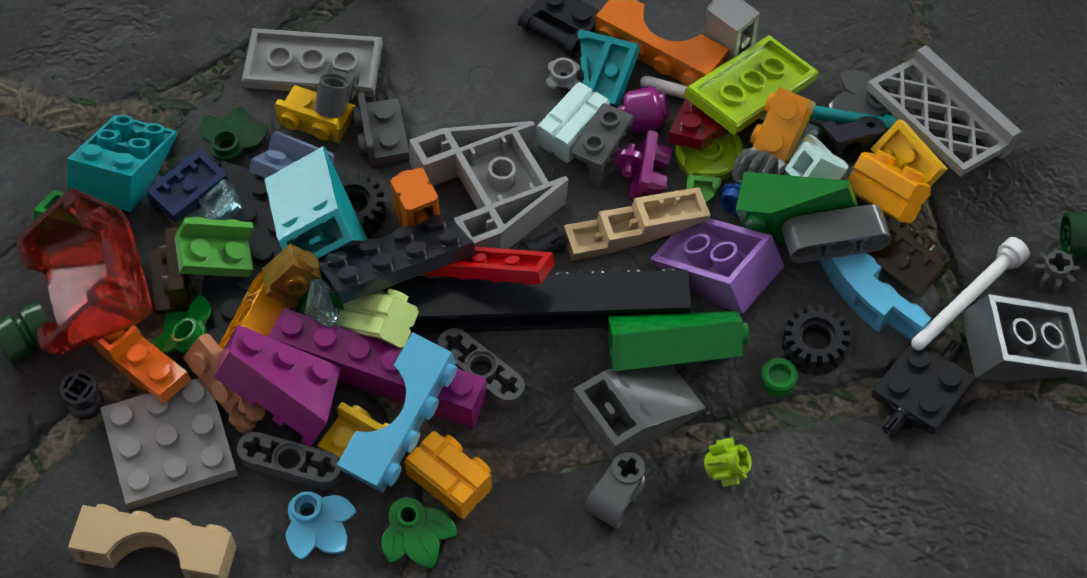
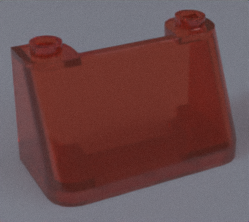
(88, 270)

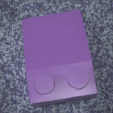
(722, 262)

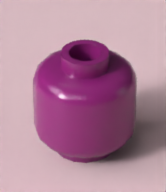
(647, 107)

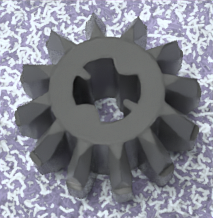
(757, 161)

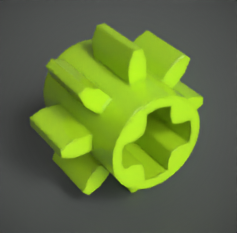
(727, 462)

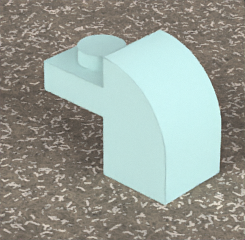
(815, 161)

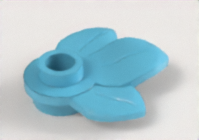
(320, 529)

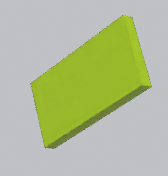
(740, 87)

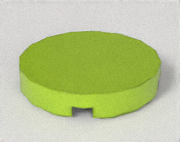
(713, 160)

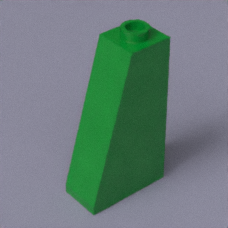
(674, 338)

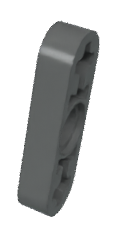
(477, 352)
(261, 463)

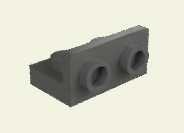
(383, 131)
(603, 137)

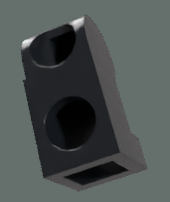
(852, 138)

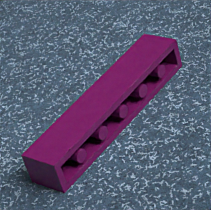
(371, 367)

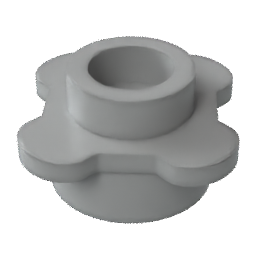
(566, 67)

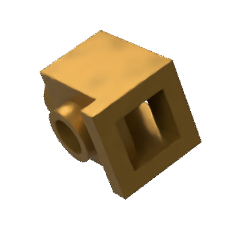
(290, 275)

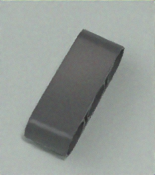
(836, 233)

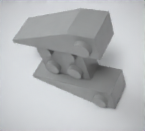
(498, 175)

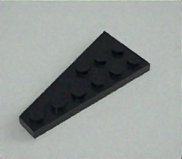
(227, 292)

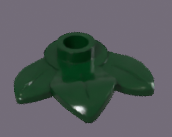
(232, 131)

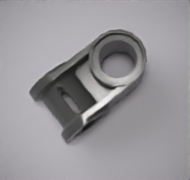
(335, 91)
(615, 495)

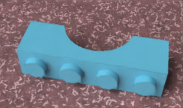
(377, 454)

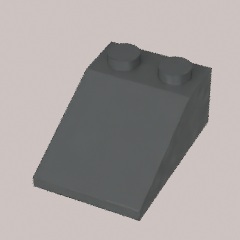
(1022, 340)

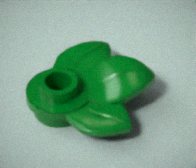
(184, 328)
(416, 538)

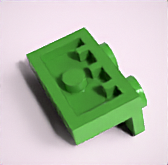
(214, 247)

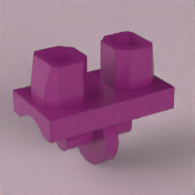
(639, 162)

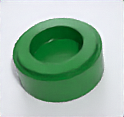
(779, 377)

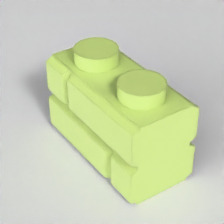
(380, 317)

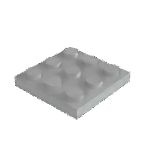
(168, 445)

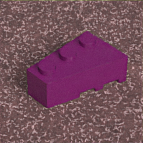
(280, 379)

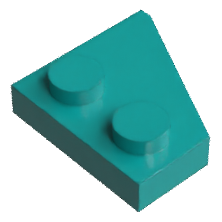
(607, 64)

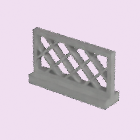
(954, 99)

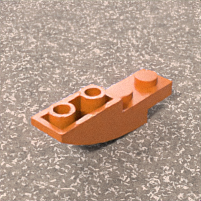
(143, 363)

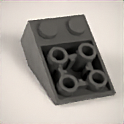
(634, 407)

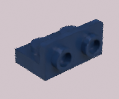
(185, 185)

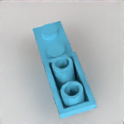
(873, 301)

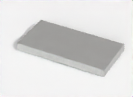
(298, 58)

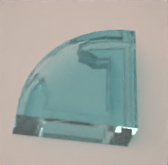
(319, 304)

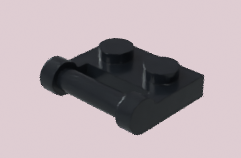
(565, 14)

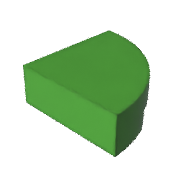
(709, 186)

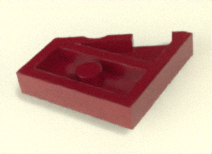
(694, 128)

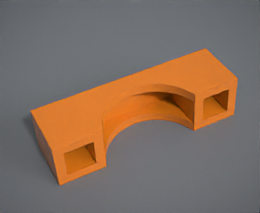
(681, 60)

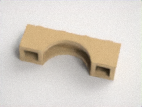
(106, 536)

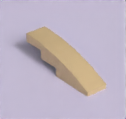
(635, 225)

